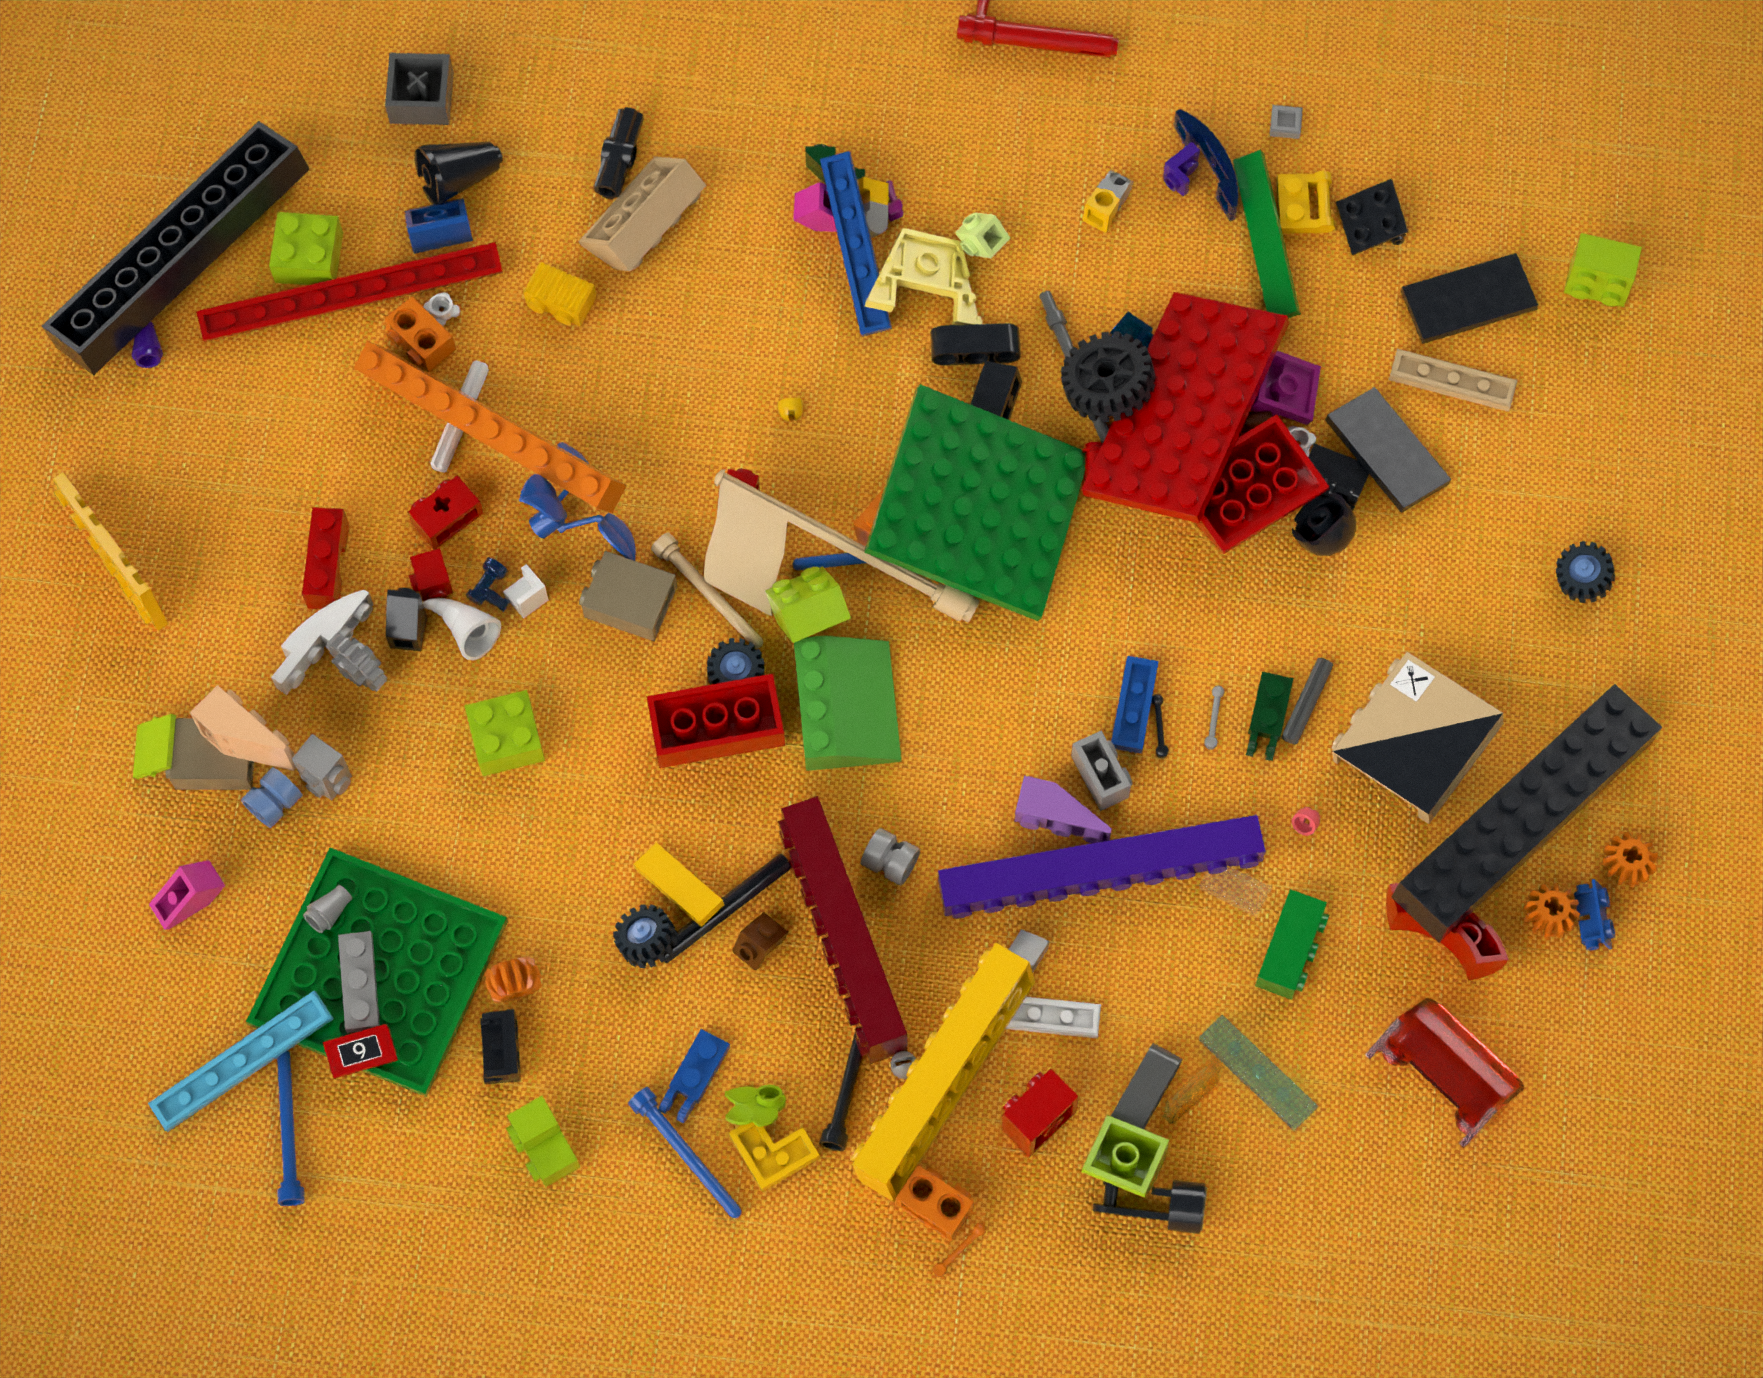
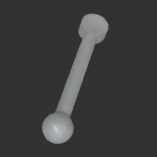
(1210, 741)

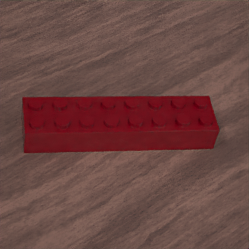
(844, 930)

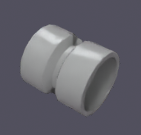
(890, 856)

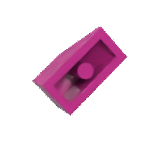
(814, 209)
(186, 893)

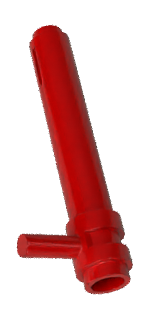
(992, 31)

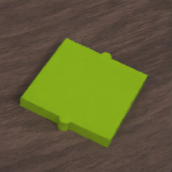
(154, 746)

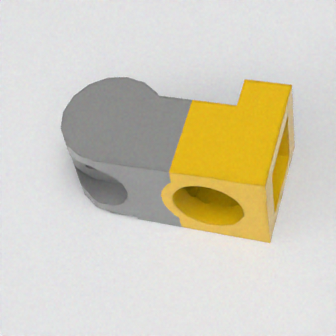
(1107, 200)
(875, 203)

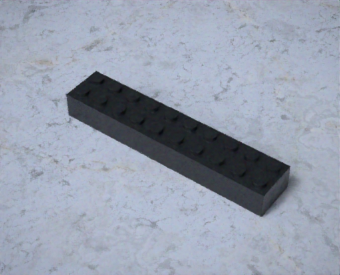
(176, 247)
(1526, 813)

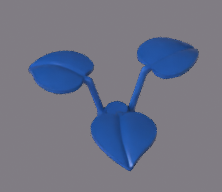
(551, 516)

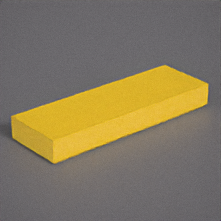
(678, 884)

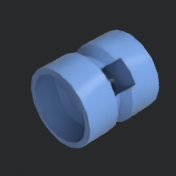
(272, 796)

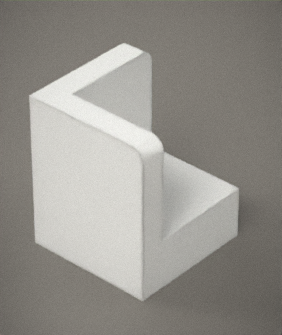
(526, 593)

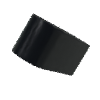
(975, 344)

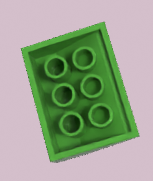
(846, 702)

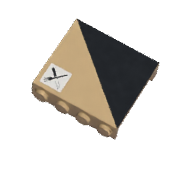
(1418, 735)

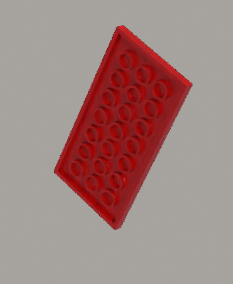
(1207, 376)

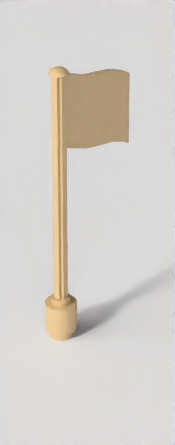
(751, 545)

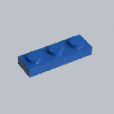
(1134, 704)

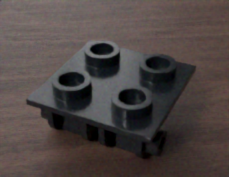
(1372, 217)
(1341, 473)

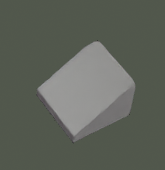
(1030, 947)

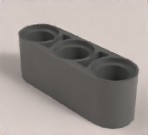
(1147, 1086)

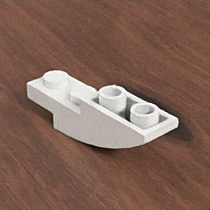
(308, 641)

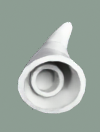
(471, 627)

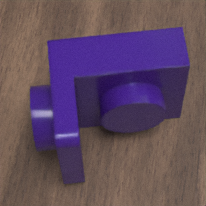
(1180, 167)

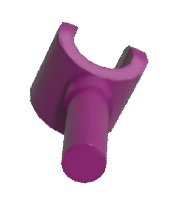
(895, 206)

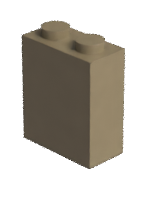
(628, 595)
(202, 766)

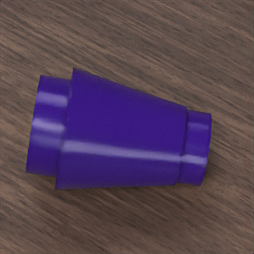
(148, 347)

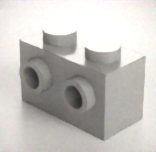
(322, 768)
(1101, 770)

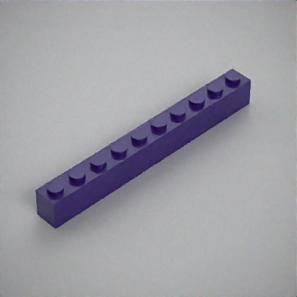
(1101, 866)

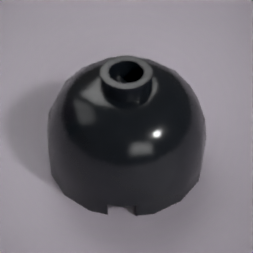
(1325, 525)

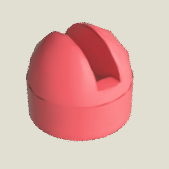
(1301, 816)

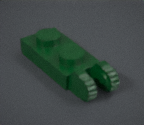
(1269, 712)

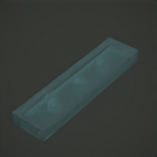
(1258, 1072)

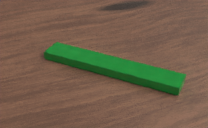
(1266, 234)

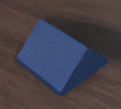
(438, 226)

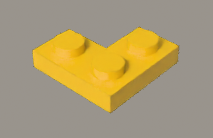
(772, 1161)

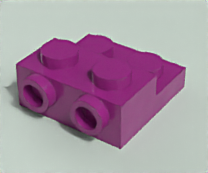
(1289, 389)

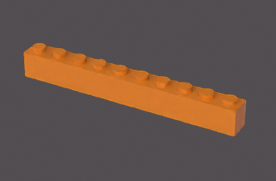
(490, 427)

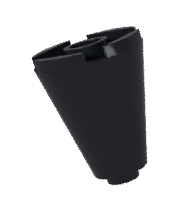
(455, 167)

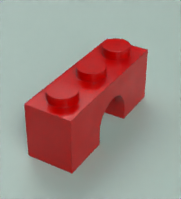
(322, 567)

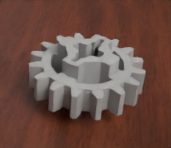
(356, 662)

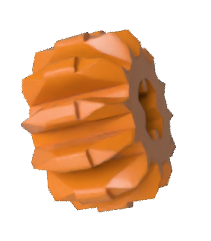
(1641, 865)
(1562, 908)
(513, 979)

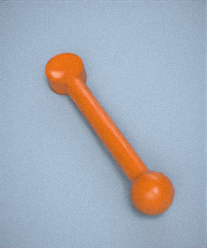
(940, 1268)

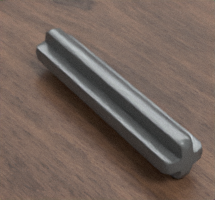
(1307, 701)

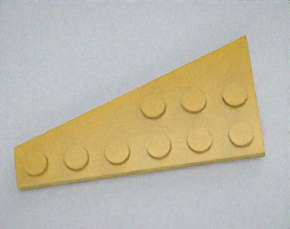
(110, 553)

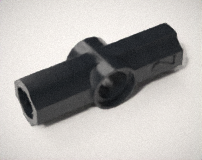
(618, 153)

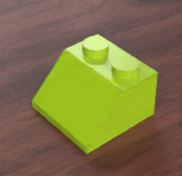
(1126, 1156)

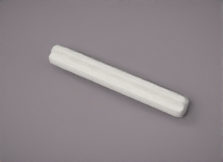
(451, 434)

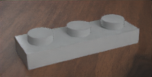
(358, 981)

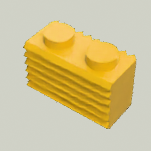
(559, 294)

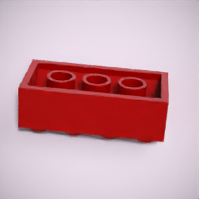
(716, 720)

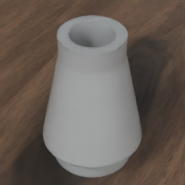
(327, 909)

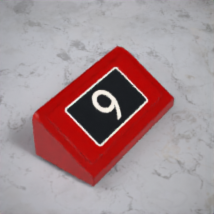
(360, 1051)

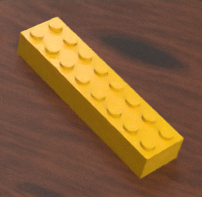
(943, 1071)

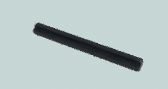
(732, 901)

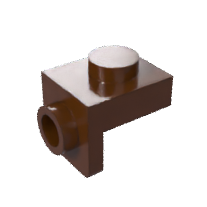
(759, 940)

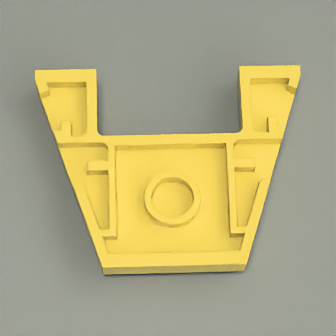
(926, 265)

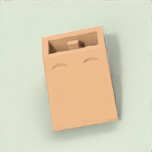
(240, 732)

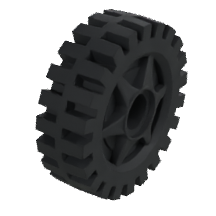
(1108, 376)

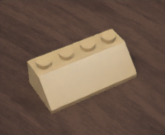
(643, 213)

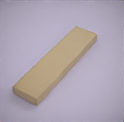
(1453, 380)

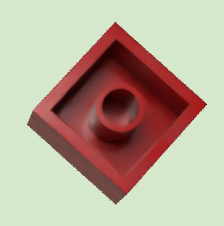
(1039, 1111)

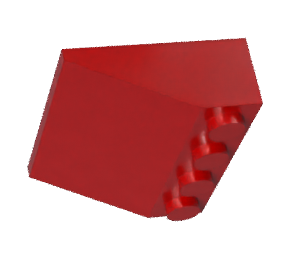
(1260, 485)

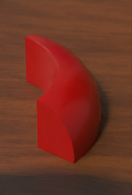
(1471, 942)

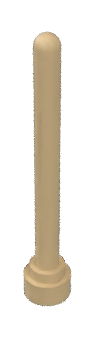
(667, 548)

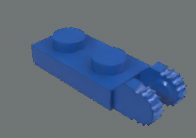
(695, 1073)

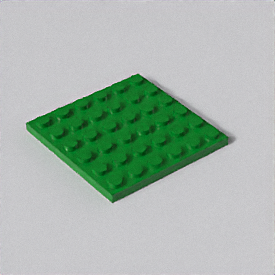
(977, 503)
(426, 964)

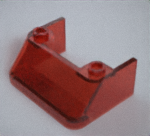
(1452, 1063)

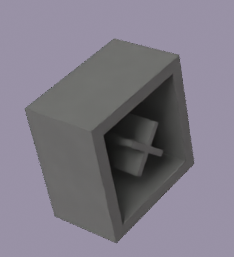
(419, 88)

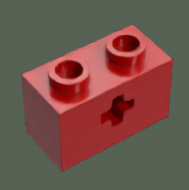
(439, 526)

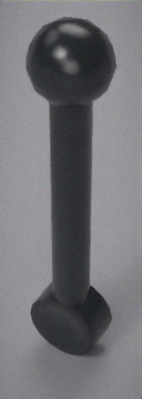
(1162, 749)

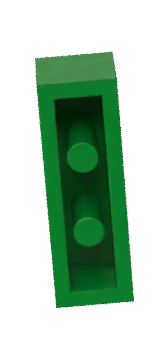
(1292, 945)

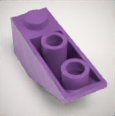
(1052, 808)

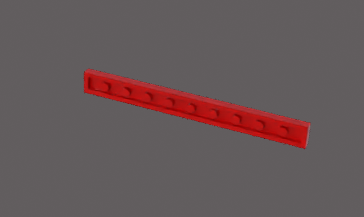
(349, 292)

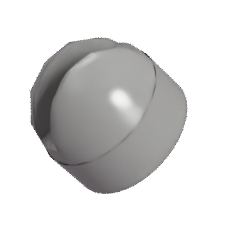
(901, 1070)

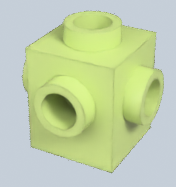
(982, 235)

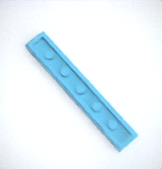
(240, 1061)

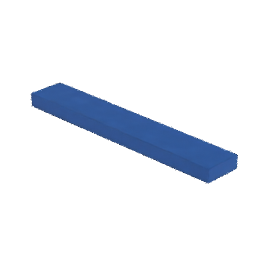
(854, 239)

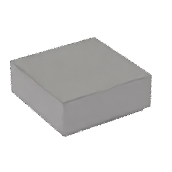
(1286, 122)

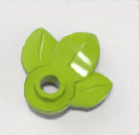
(755, 1105)

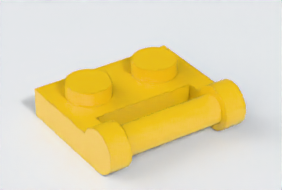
(1294, 203)

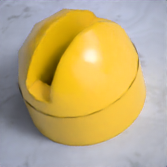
(790, 407)

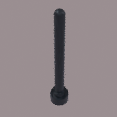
(835, 1134)

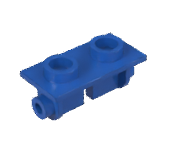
(1594, 903)

